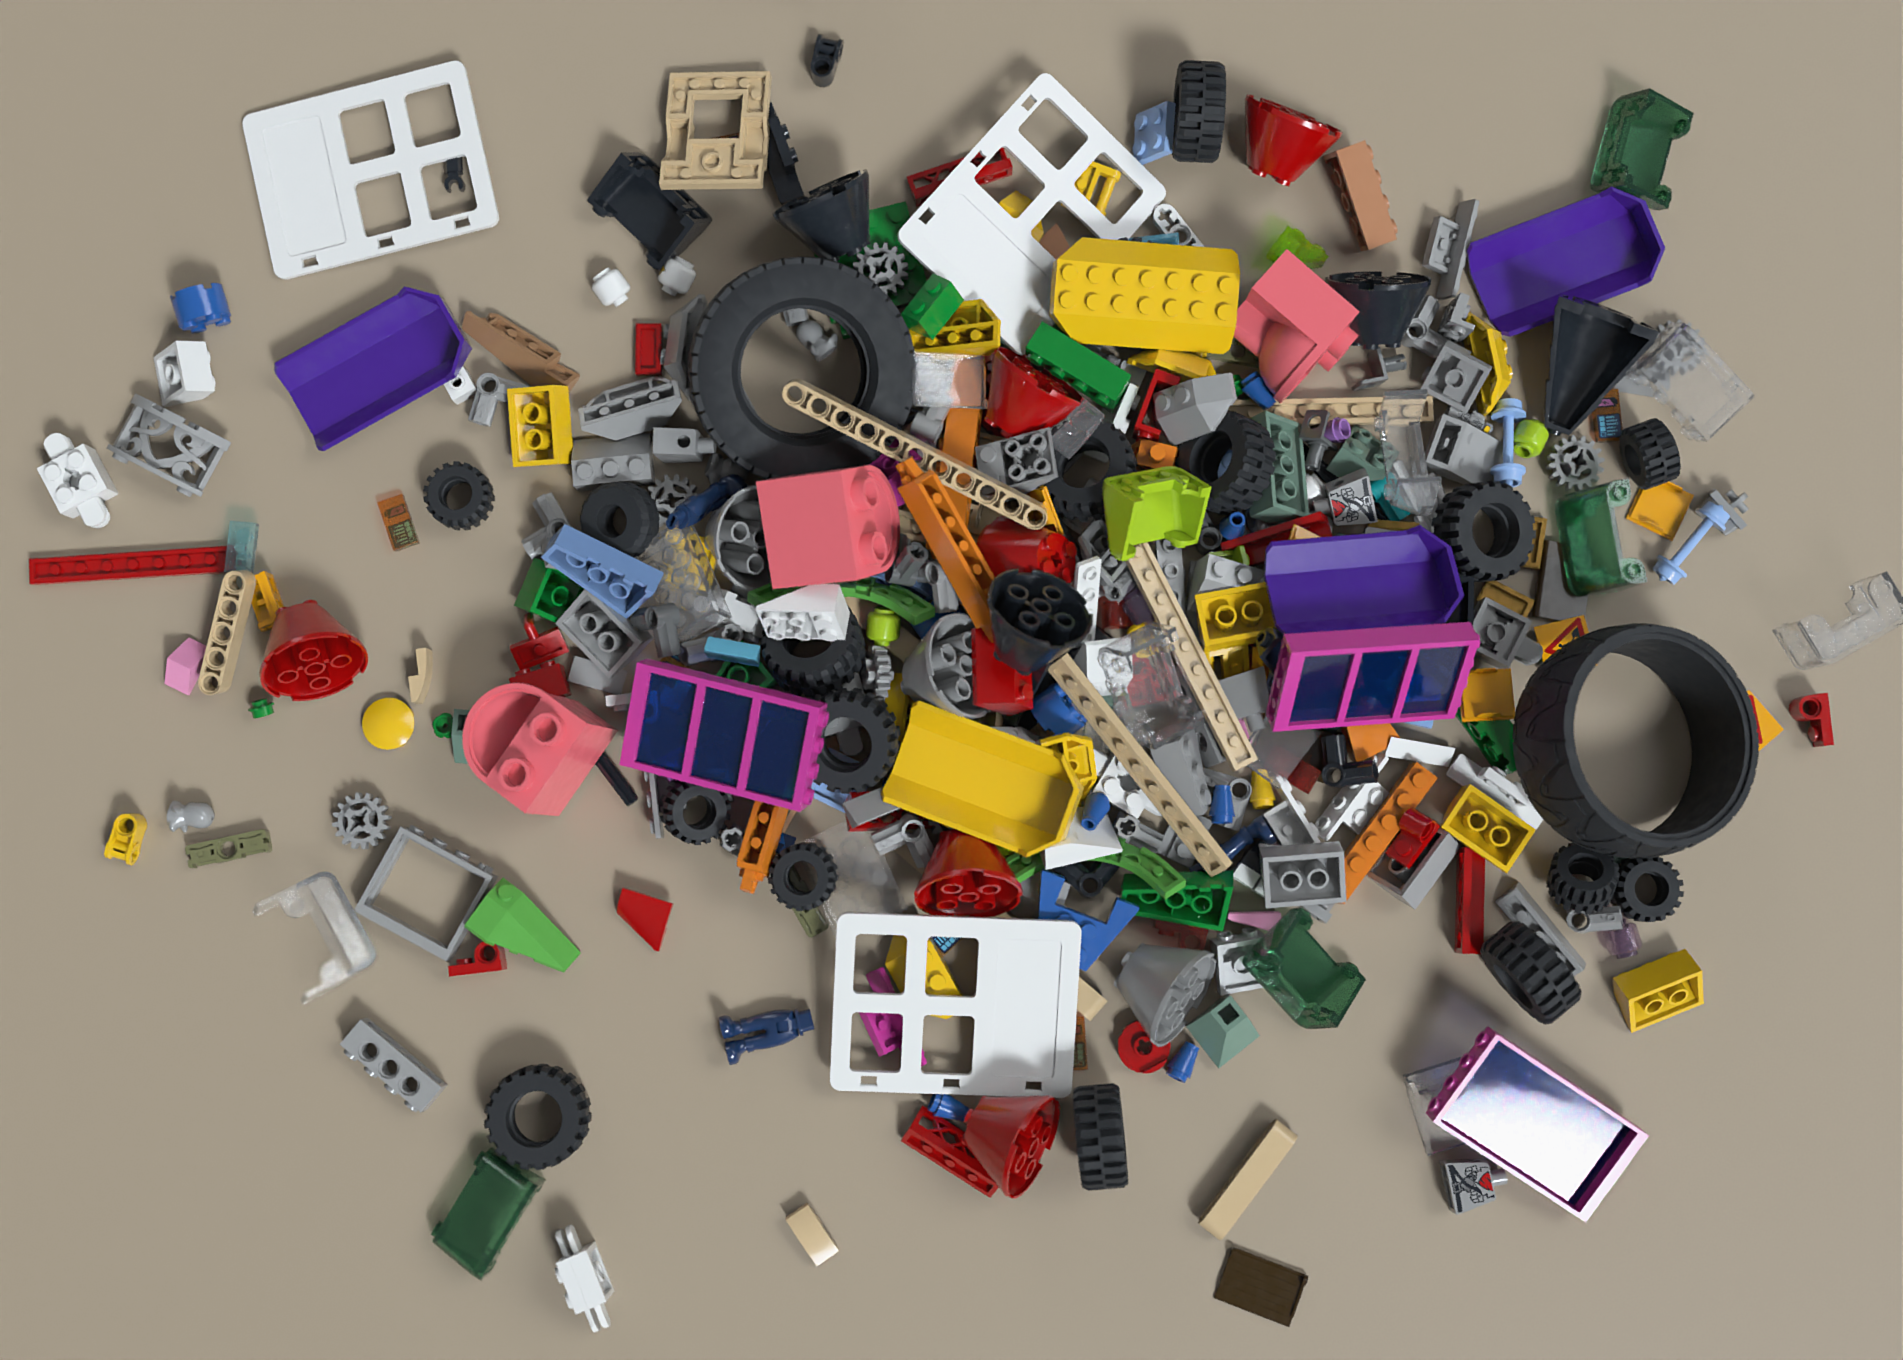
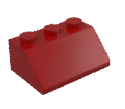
(994, 682)

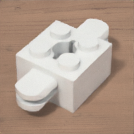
(77, 480)
(1119, 786)
(584, 1278)

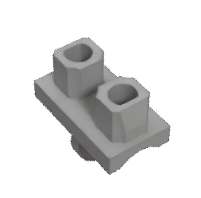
(1735, 520)

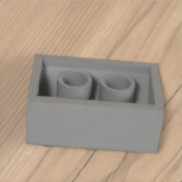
(609, 461)
(1218, 573)
(603, 633)
(1303, 874)
(1414, 883)

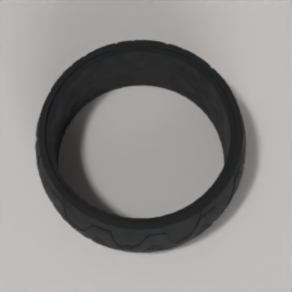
(1718, 723)

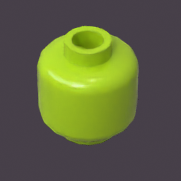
(1529, 438)
(883, 626)

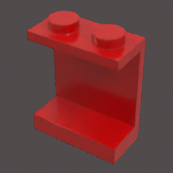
(1160, 381)

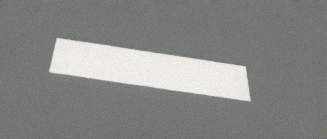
(1419, 751)

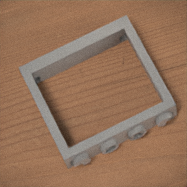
(367, 909)

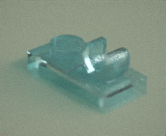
(241, 546)

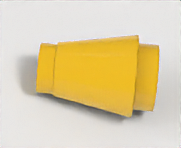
(1262, 792)

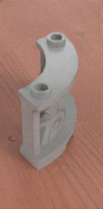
(146, 414)

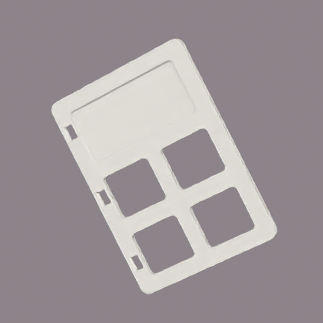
(311, 187)
(993, 253)
(1019, 1009)

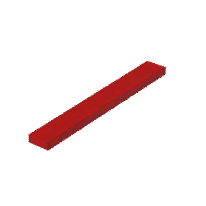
(127, 565)

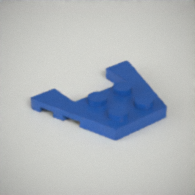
(1095, 933)

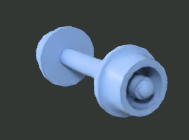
(1508, 412)
(1713, 516)

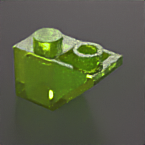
(1294, 240)

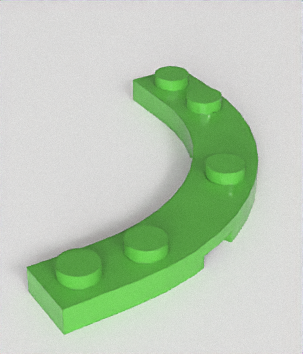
(893, 597)
(1142, 862)

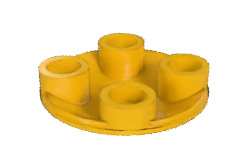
(388, 723)

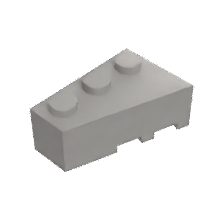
(1184, 770)

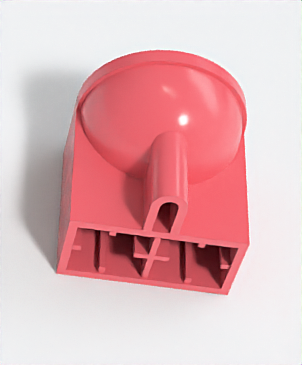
(1294, 324)
(829, 526)
(533, 745)

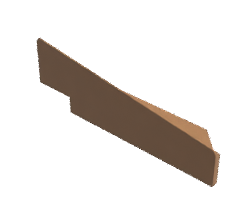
(519, 350)

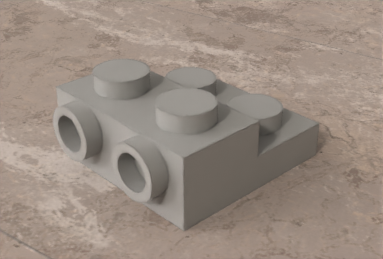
(1455, 376)
(1228, 953)

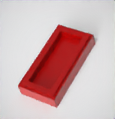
(648, 349)

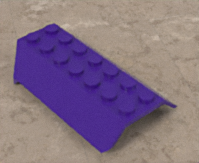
(1578, 251)
(374, 365)
(1361, 581)

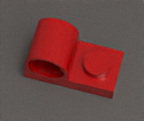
(1819, 715)
(1414, 836)
(481, 964)

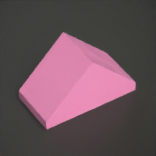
(185, 666)

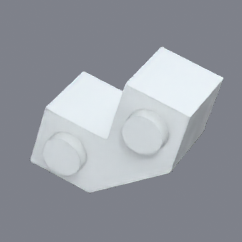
(743, 616)

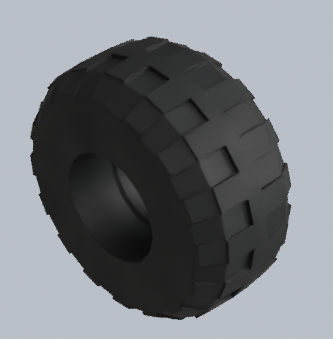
(639, 508)

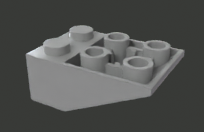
(1462, 451)
(1019, 461)

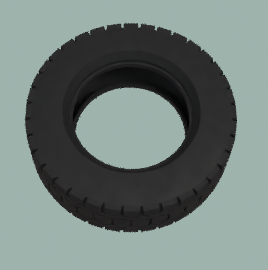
(738, 312)

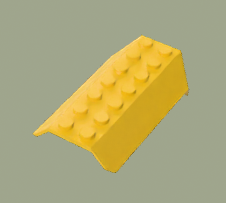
(1146, 295)
(983, 781)

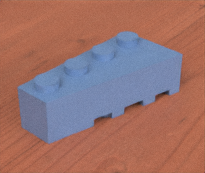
(602, 570)

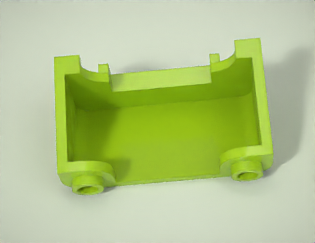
(1153, 507)

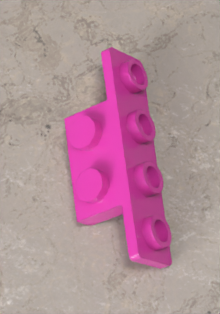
(884, 1028)

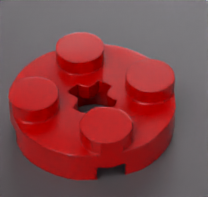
(1139, 1061)

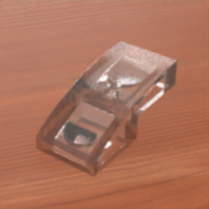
(1077, 429)

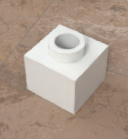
(465, 390)

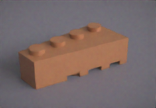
(1362, 195)

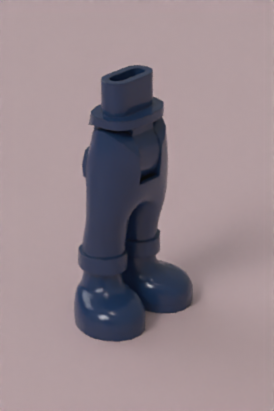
(699, 506)
(1256, 829)
(779, 1028)

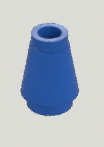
(1258, 391)
(1229, 529)
(1222, 805)
(1095, 808)
(1183, 1062)
(947, 1107)

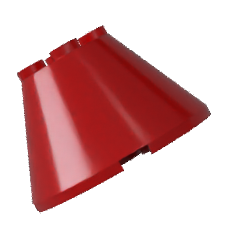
(1283, 140)
(1024, 397)
(1013, 546)
(310, 654)
(967, 878)
(1010, 1138)

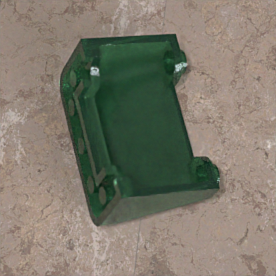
(1638, 146)
(1592, 540)
(1302, 973)
(486, 1213)

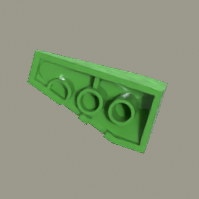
(516, 923)

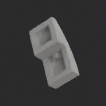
(588, 674)

